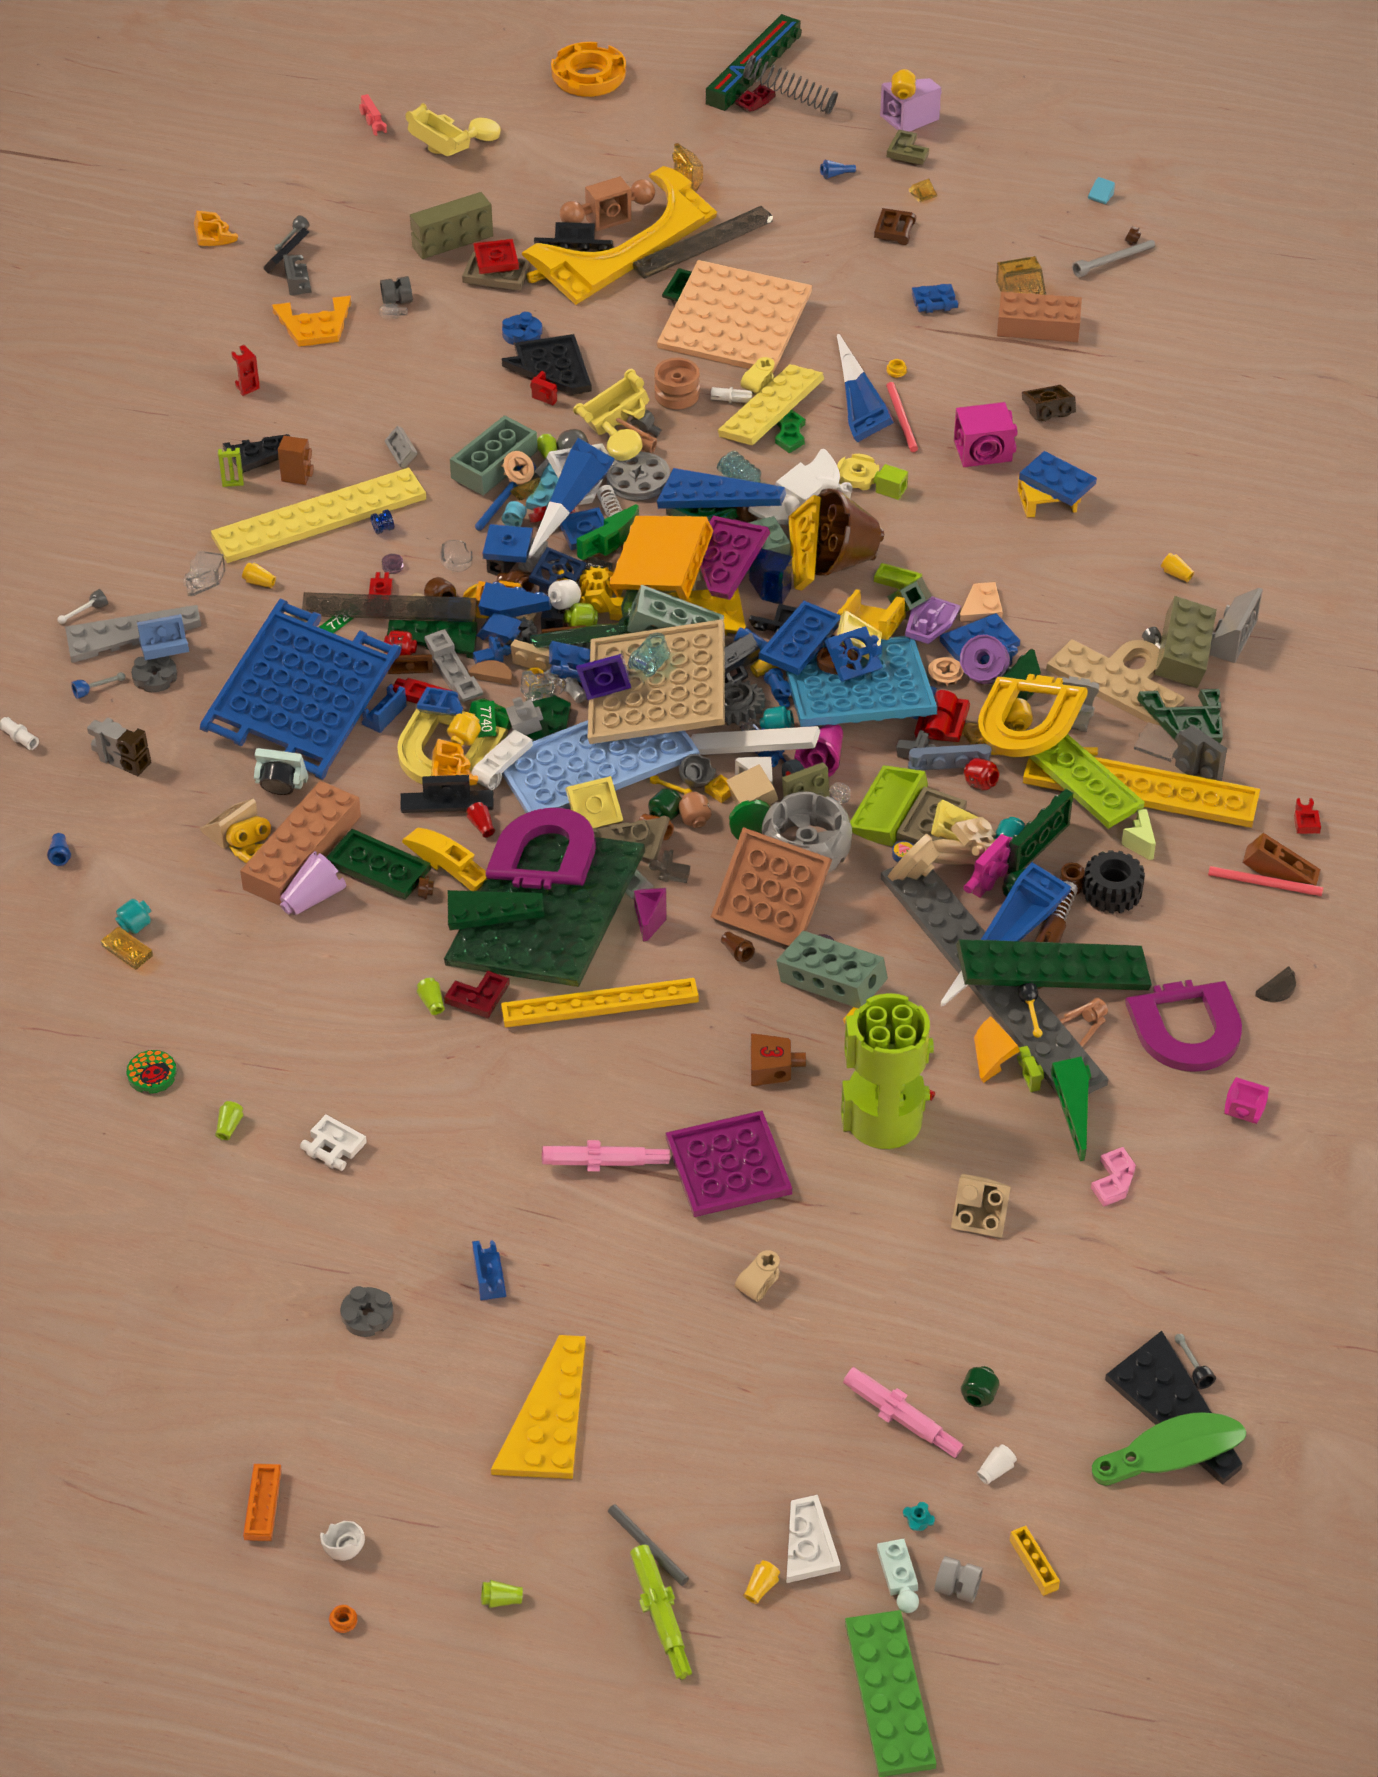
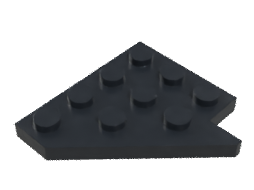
(557, 358)

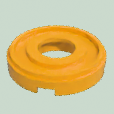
(588, 55)

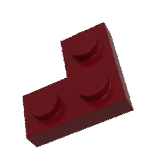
(480, 999)

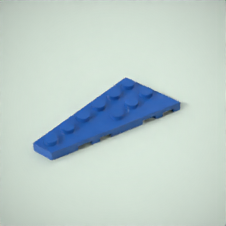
(705, 490)

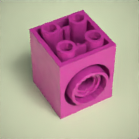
(984, 434)

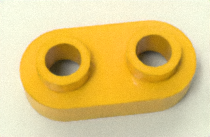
(250, 831)

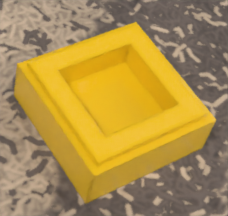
(718, 789)

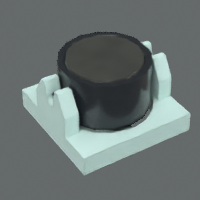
(279, 771)

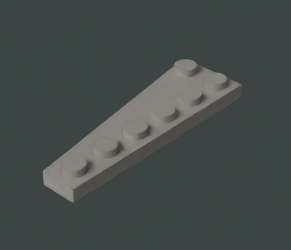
(93, 637)

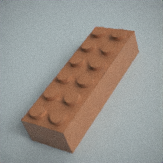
(312, 826)

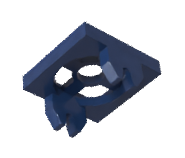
(561, 561)

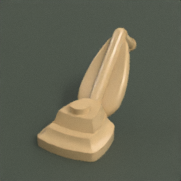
(925, 852)

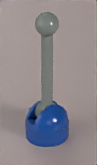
(82, 688)

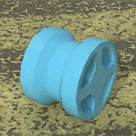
(514, 514)

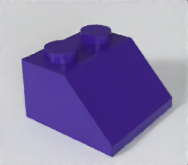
(604, 676)

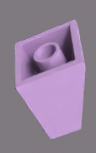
(914, 111)

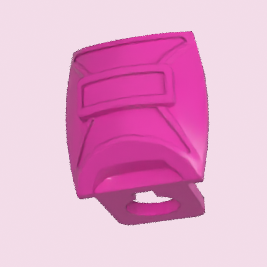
(1246, 1100)

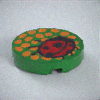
(151, 1071)

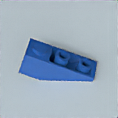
(511, 601)

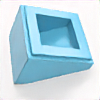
(1102, 190)

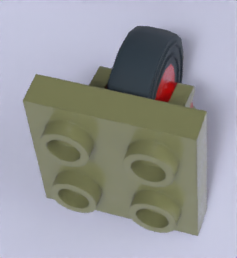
(799, 779)

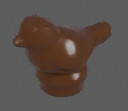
(517, 577)

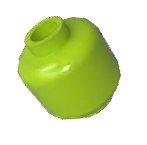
(581, 614)

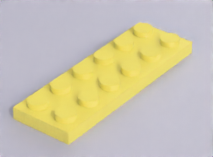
(770, 404)

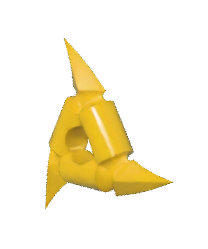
(243, 853)

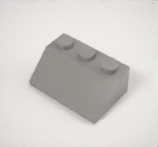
(1236, 626)

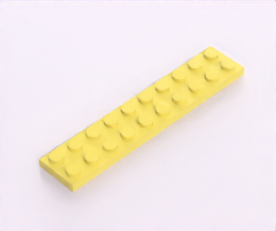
(317, 515)

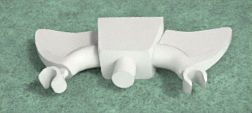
(803, 483)

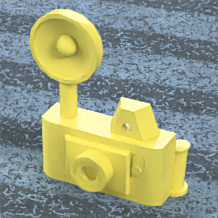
(443, 135)
(618, 401)

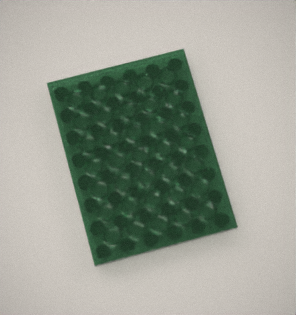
(575, 918)

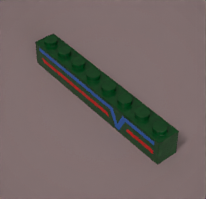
(768, 46)

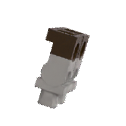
(120, 746)

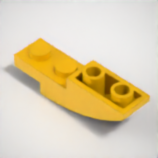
(447, 854)

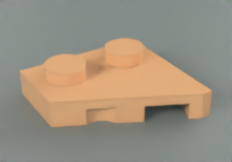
(981, 602)

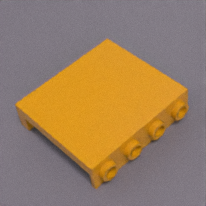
(662, 554)

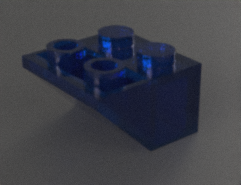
(771, 575)

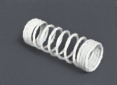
(608, 498)

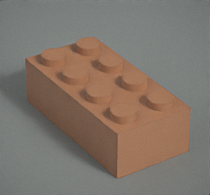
(1039, 316)

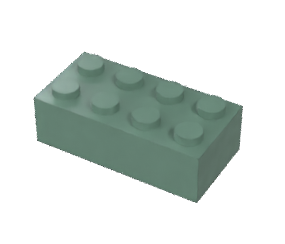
(481, 460)

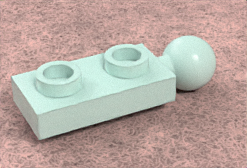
(899, 1574)

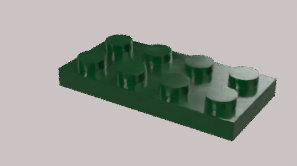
(1040, 832)
(378, 863)

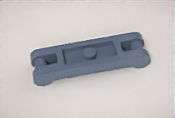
(946, 756)

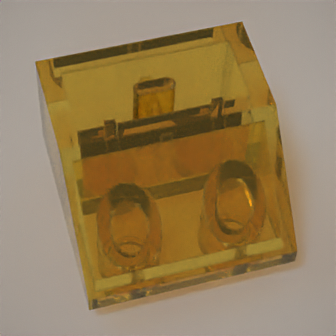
(1020, 276)

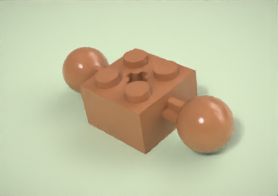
(608, 203)

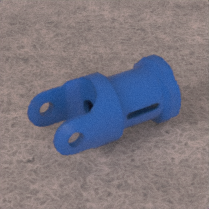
(780, 687)

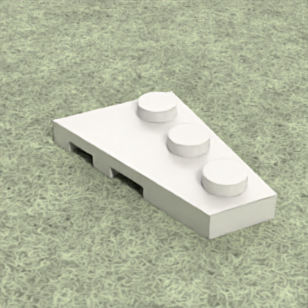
(810, 1541)

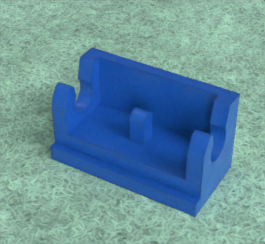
(385, 710)
(488, 1271)

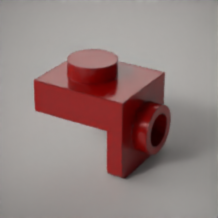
(543, 390)

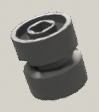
(396, 290)

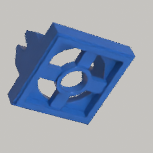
(840, 660)

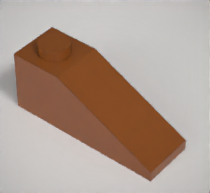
(1277, 861)

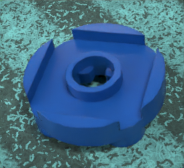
(513, 328)

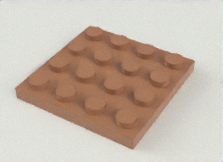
(770, 887)

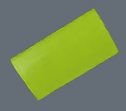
(887, 804)

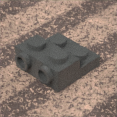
(1199, 754)

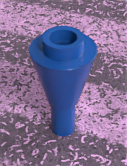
(831, 169)

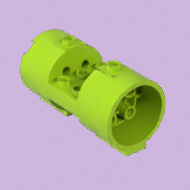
(889, 1051)

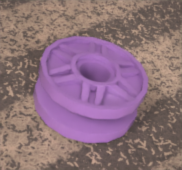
(978, 647)

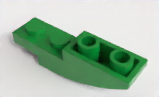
(609, 536)

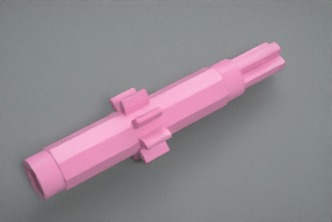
(595, 1155)
(893, 1406)

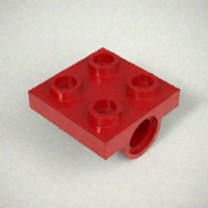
(949, 720)

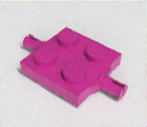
(989, 867)

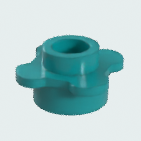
(918, 1523)

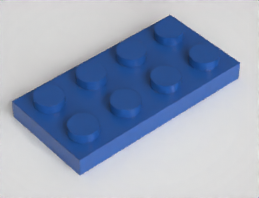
(800, 638)

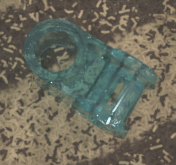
(651, 654)

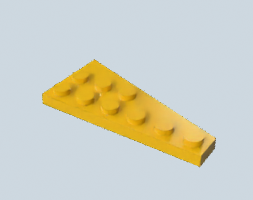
(730, 608)
(547, 1426)

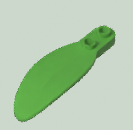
(1171, 1446)

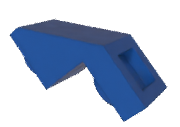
(500, 626)

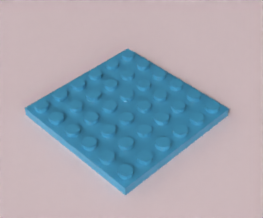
(891, 692)

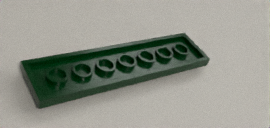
(1053, 964)

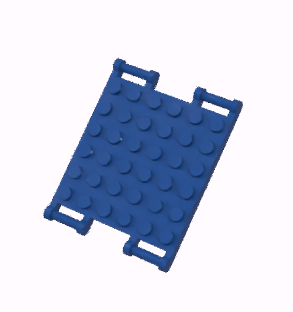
(300, 686)

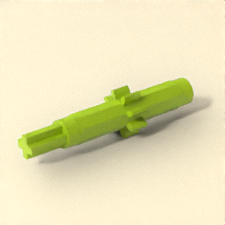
(658, 1601)

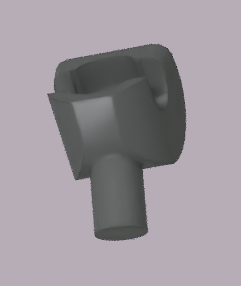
(646, 423)

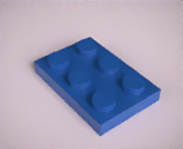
(1057, 478)
(990, 625)

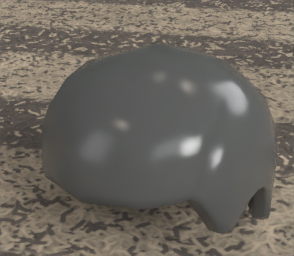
(568, 438)
(696, 771)

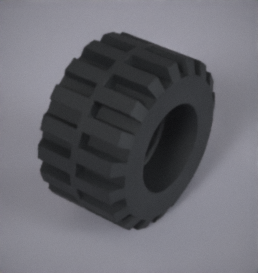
(1127, 884)

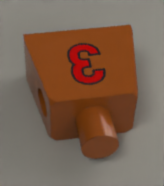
(773, 1059)

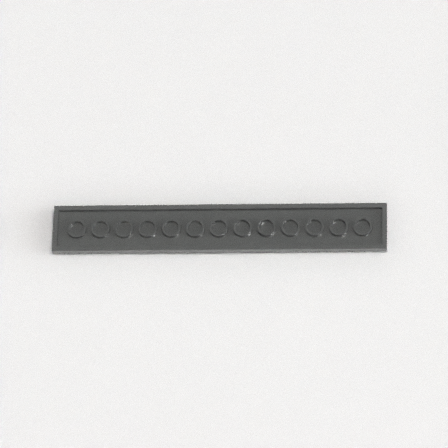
(946, 922)

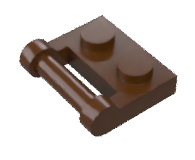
(888, 223)

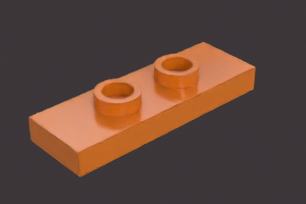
(262, 1502)

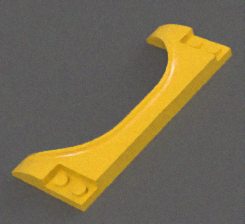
(585, 273)

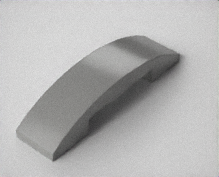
(451, 667)

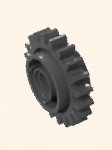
(742, 701)

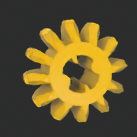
(596, 579)

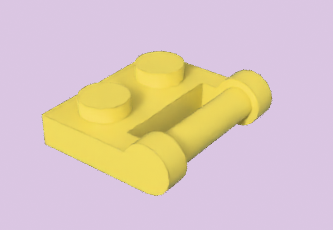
(946, 817)

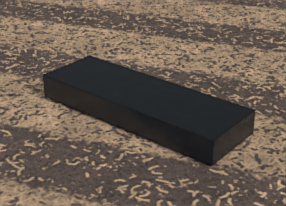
(286, 249)

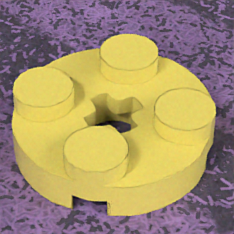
(863, 479)

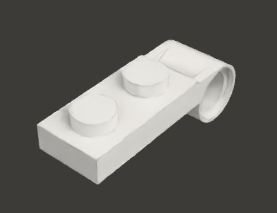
(500, 758)

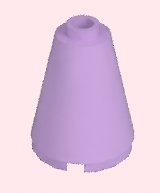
(311, 885)

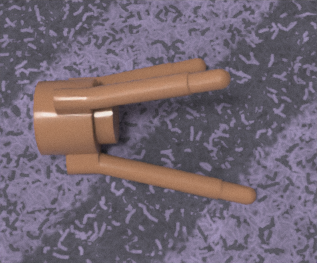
(648, 443)
(1091, 1012)

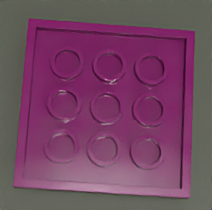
(728, 1163)

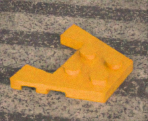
(314, 327)

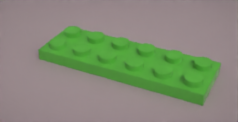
(890, 1694)

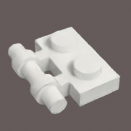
(336, 1136)

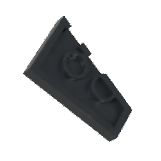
(256, 453)

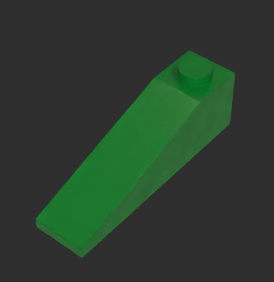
(1072, 1086)

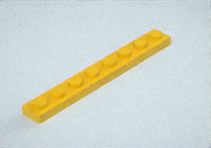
(599, 1002)

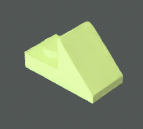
(1140, 837)

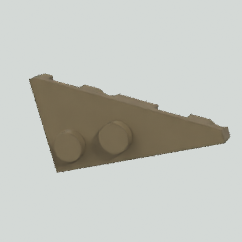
(642, 831)

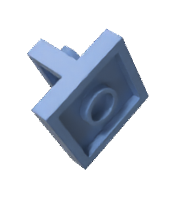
(162, 637)

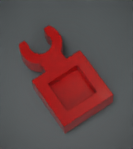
(1306, 819)

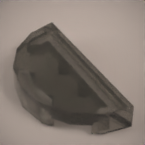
(1279, 987)

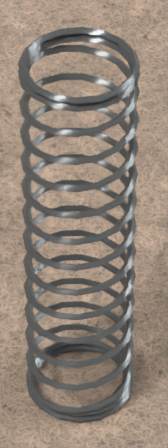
(750, 65)

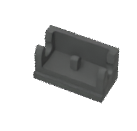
(296, 275)

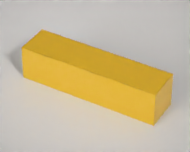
(1034, 1560)

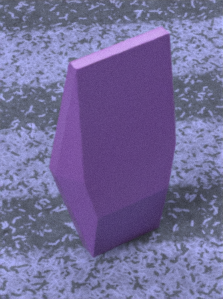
(931, 619)

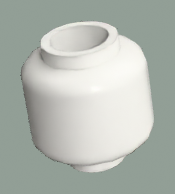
(564, 594)

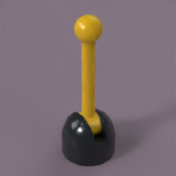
(1028, 994)

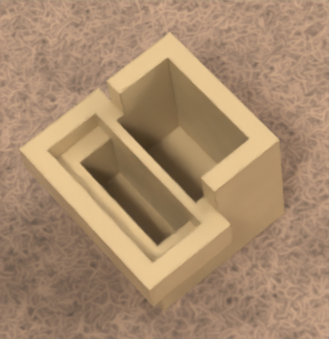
(752, 786)

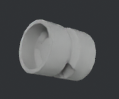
(958, 1579)

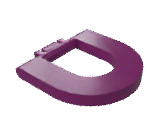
(535, 823)
(1183, 1055)

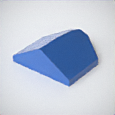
(439, 702)

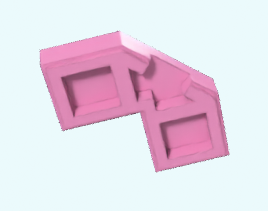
(1121, 1172)

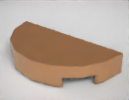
(491, 671)

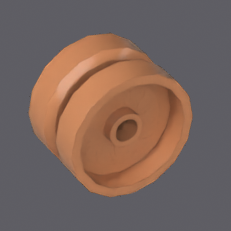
(677, 383)

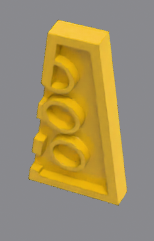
(803, 540)

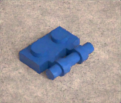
(934, 298)
(565, 659)

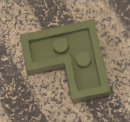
(903, 148)

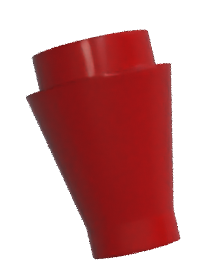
(480, 817)

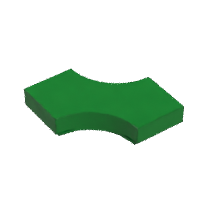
(790, 435)

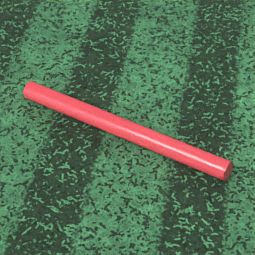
(902, 417)
(1265, 881)

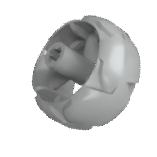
(816, 810)

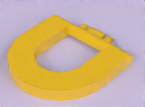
(1036, 740)

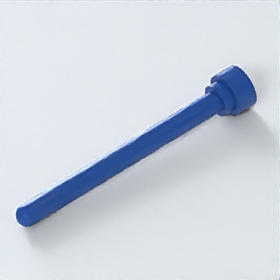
(497, 504)

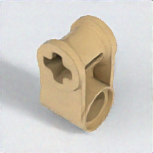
(759, 1275)

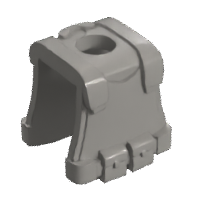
(1087, 709)

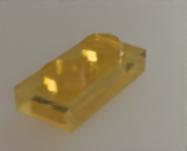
(127, 948)

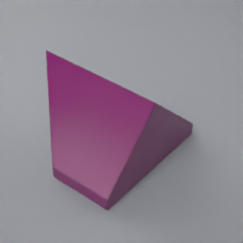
(650, 910)

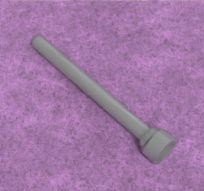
(1081, 267)

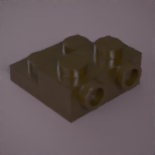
(1049, 402)

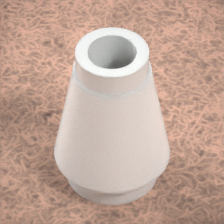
(996, 1464)

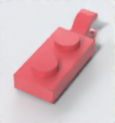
(372, 115)

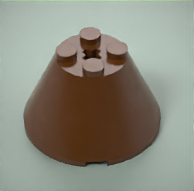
(845, 534)

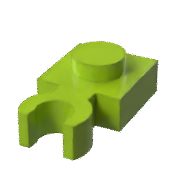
(1031, 1071)

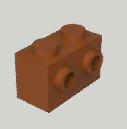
(295, 460)

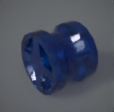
(382, 521)

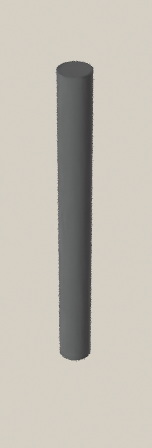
(643, 1539)

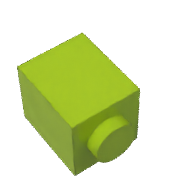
(891, 481)

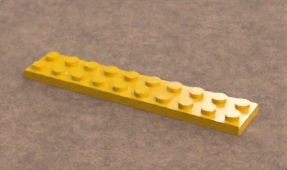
(1173, 791)

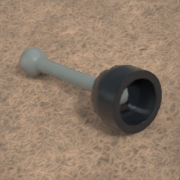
(1202, 1375)

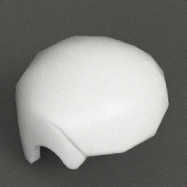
(343, 1540)

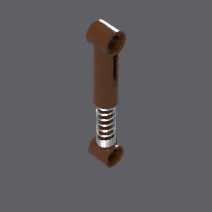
(1054, 925)

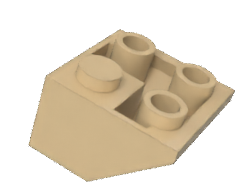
(980, 1205)

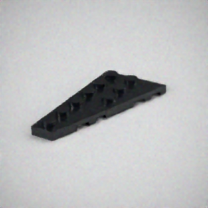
(1162, 1390)

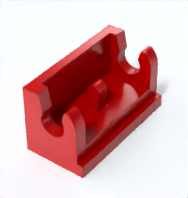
(247, 371)

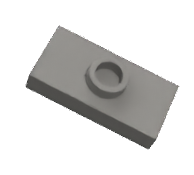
(401, 447)

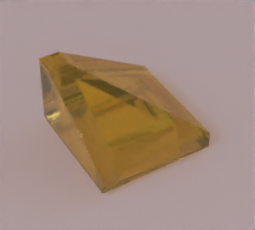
(923, 190)
(526, 489)

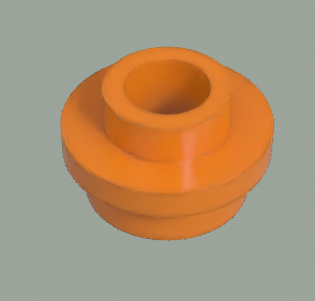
(340, 1612)

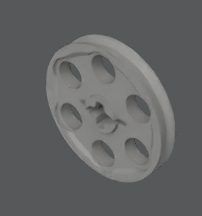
(645, 479)

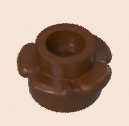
(1133, 235)
(425, 887)

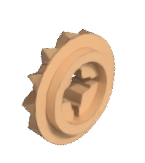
(514, 459)
(942, 665)

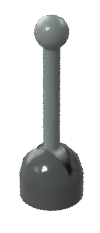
(298, 223)

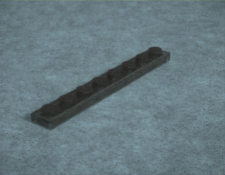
(702, 242)
(391, 606)

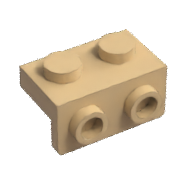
(530, 656)

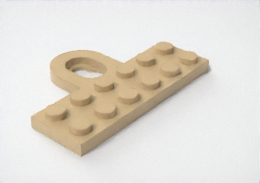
(1116, 682)

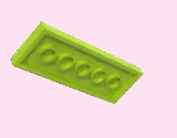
(1089, 781)

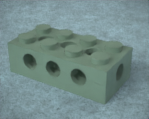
(645, 611)
(832, 969)

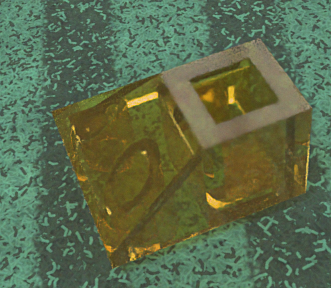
(688, 165)

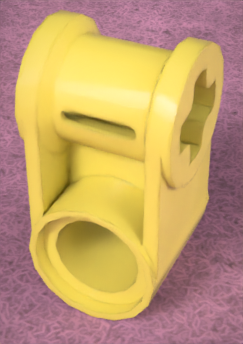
(758, 375)

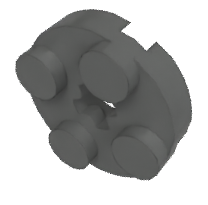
(143, 676)
(361, 1299)

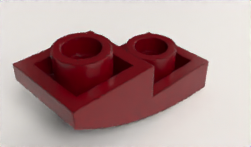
(756, 99)

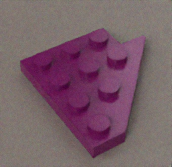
(730, 554)

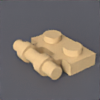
(976, 833)

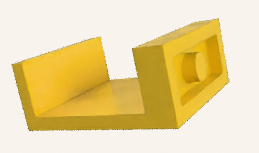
(1031, 496)
(882, 619)

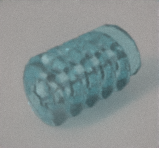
(738, 467)

